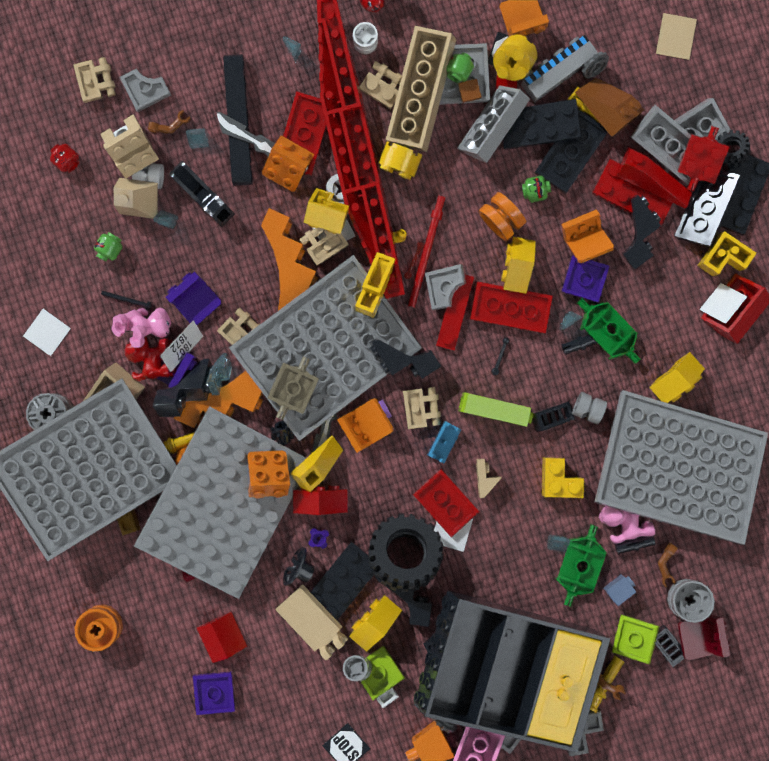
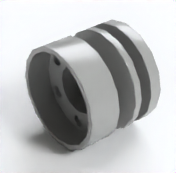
(53, 403)
(701, 604)

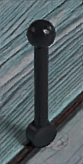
(495, 371)

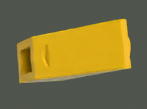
(317, 465)

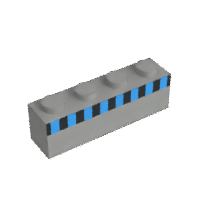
(559, 68)

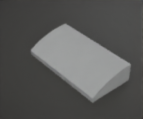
(700, 119)
(493, 123)
(663, 139)

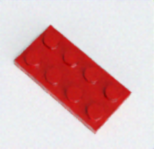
(306, 125)
(620, 192)
(511, 308)

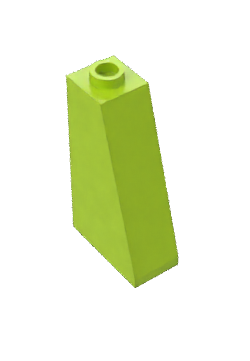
(495, 409)

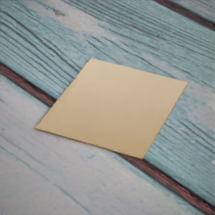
(676, 36)

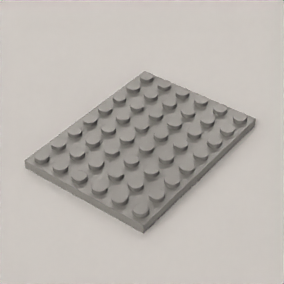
(334, 338)
(681, 467)
(84, 469)
(205, 511)

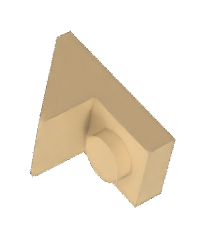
(485, 483)

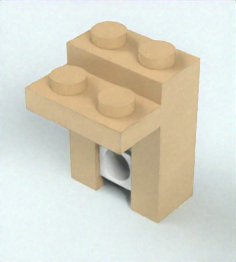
(129, 147)

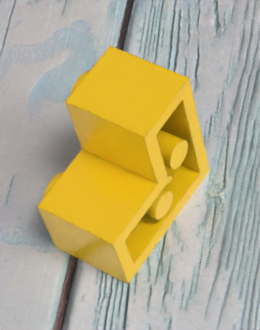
(325, 213)
(726, 250)
(519, 264)
(678, 379)
(556, 484)
(375, 623)

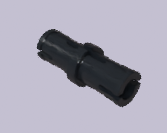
(579, 343)
(624, 546)

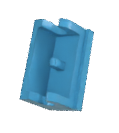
(444, 442)

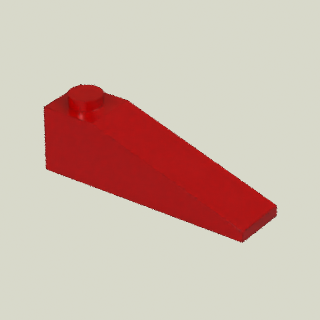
(648, 175)

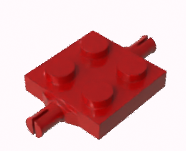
(703, 158)

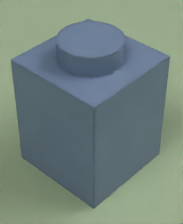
(620, 589)

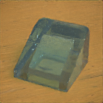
(293, 47)
(197, 138)
(166, 219)
(569, 319)
(558, 543)

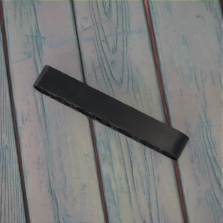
(237, 109)

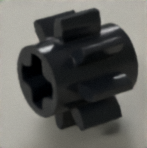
(281, 433)

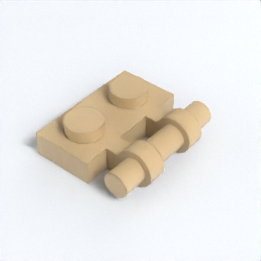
(88, 80)
(380, 90)
(326, 247)
(233, 331)
(415, 408)

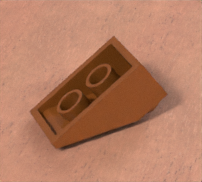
(609, 105)

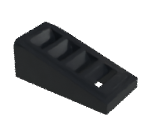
(541, 421)
(663, 630)

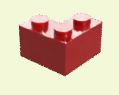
(320, 500)

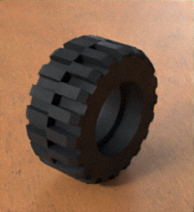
(413, 529)

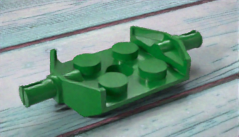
(596, 322)
(581, 549)

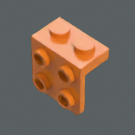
(523, 17)
(287, 163)
(586, 237)
(366, 425)
(268, 474)

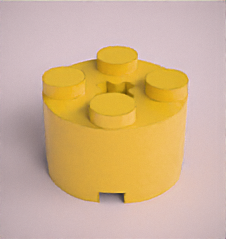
(514, 58)
(399, 159)

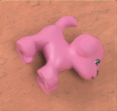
(156, 324)
(629, 522)

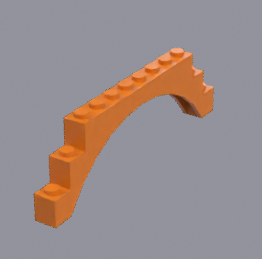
(293, 281)

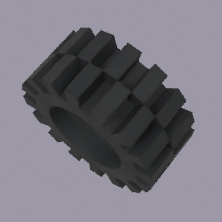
(739, 140)

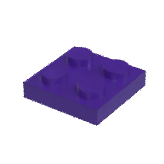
(585, 279)
(214, 693)

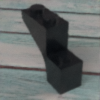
(201, 193)
(644, 224)
(395, 360)
(192, 388)
(419, 607)

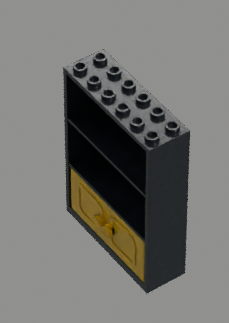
(511, 672)

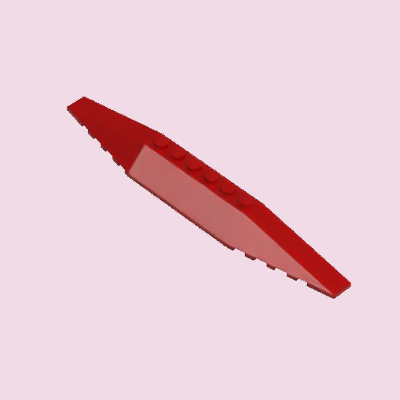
(353, 142)

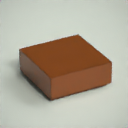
(469, 91)

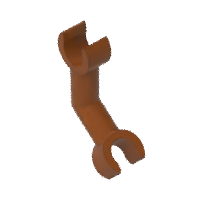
(155, 127)
(668, 552)
(611, 688)

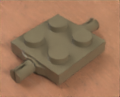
(292, 388)

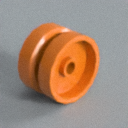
(502, 216)
(87, 627)

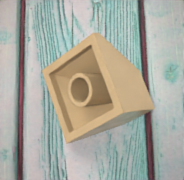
(136, 198)

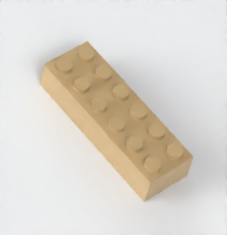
(421, 88)

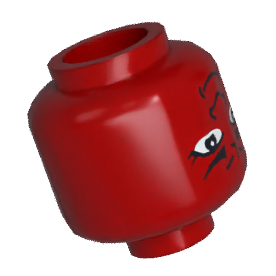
(64, 157)

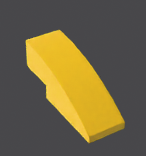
(375, 285)

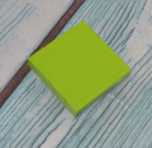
(635, 639)
(384, 673)

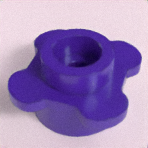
(318, 543)

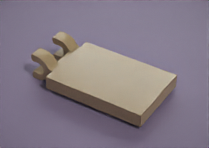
(312, 622)

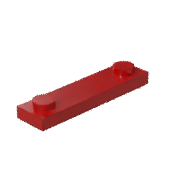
(454, 316)

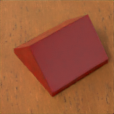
(222, 637)

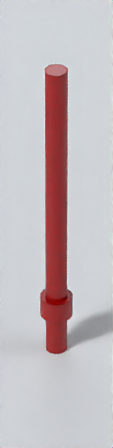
(436, 215)

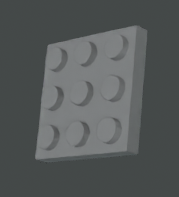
(479, 57)

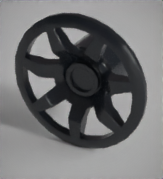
(301, 569)

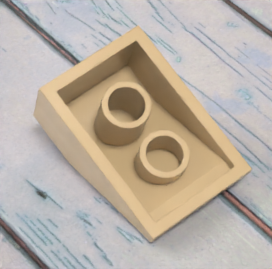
(113, 374)

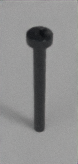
(148, 305)

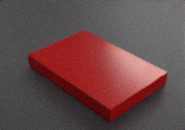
(446, 503)

